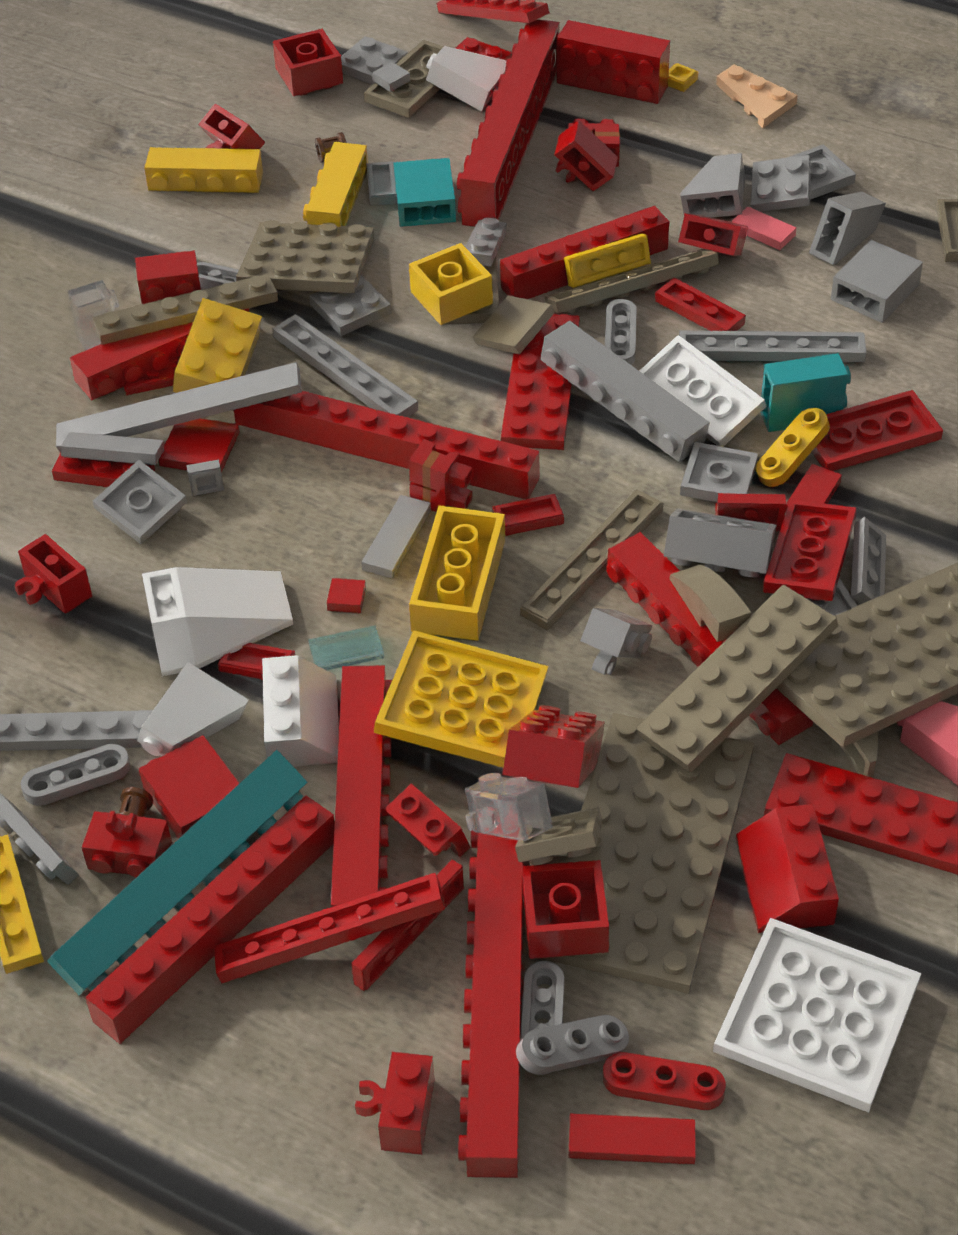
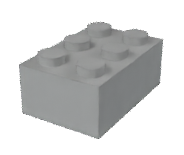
(719, 542)

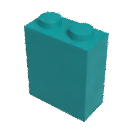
(424, 192)
(801, 385)

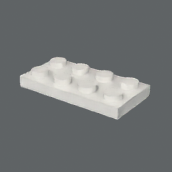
(705, 389)

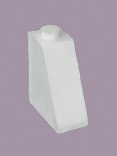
(466, 75)
(188, 710)

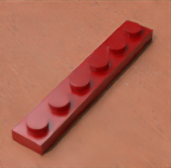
(506, 10)
(328, 928)

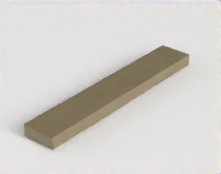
(589, 560)

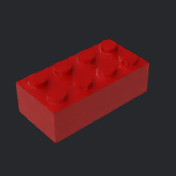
(613, 61)
(554, 747)

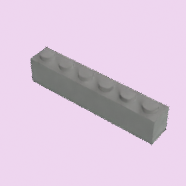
(624, 390)

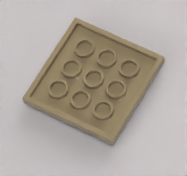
(308, 256)

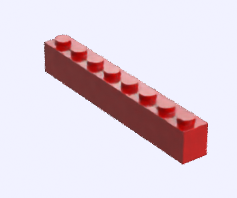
(646, 579)
(360, 787)
(210, 919)

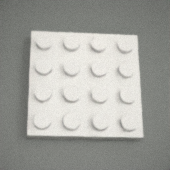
(818, 1014)

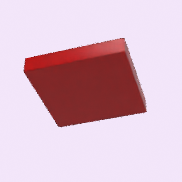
(199, 442)

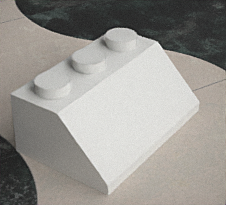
(300, 711)

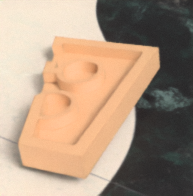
(757, 95)

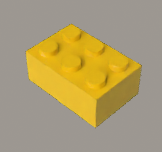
(217, 346)

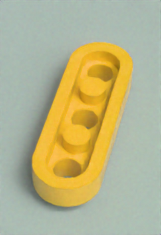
(806, 432)

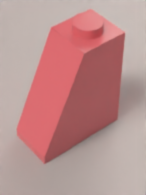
(934, 737)

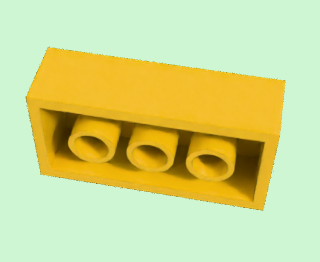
(457, 573)

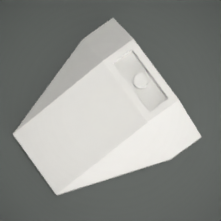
(212, 612)

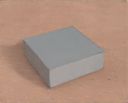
(391, 76)
(205, 477)

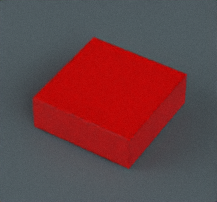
(346, 595)

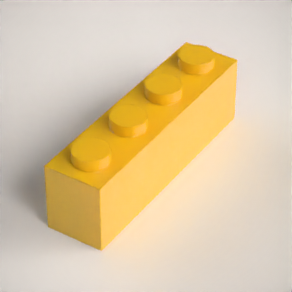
(204, 169)
(337, 185)

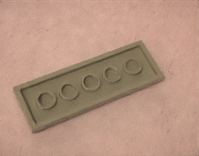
(737, 678)

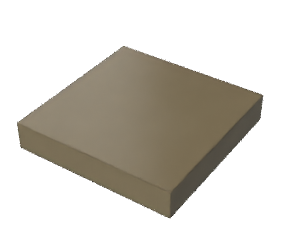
(513, 324)

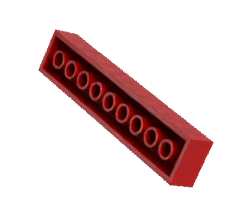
(509, 123)

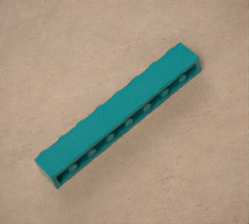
(177, 872)

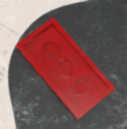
(876, 431)
(810, 549)

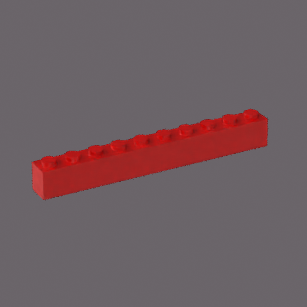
(393, 438)
(495, 1010)

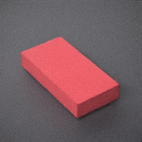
(766, 228)

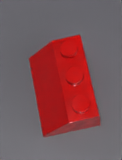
(788, 869)

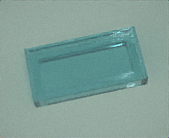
(346, 648)

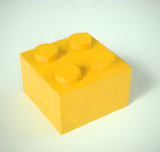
(451, 283)

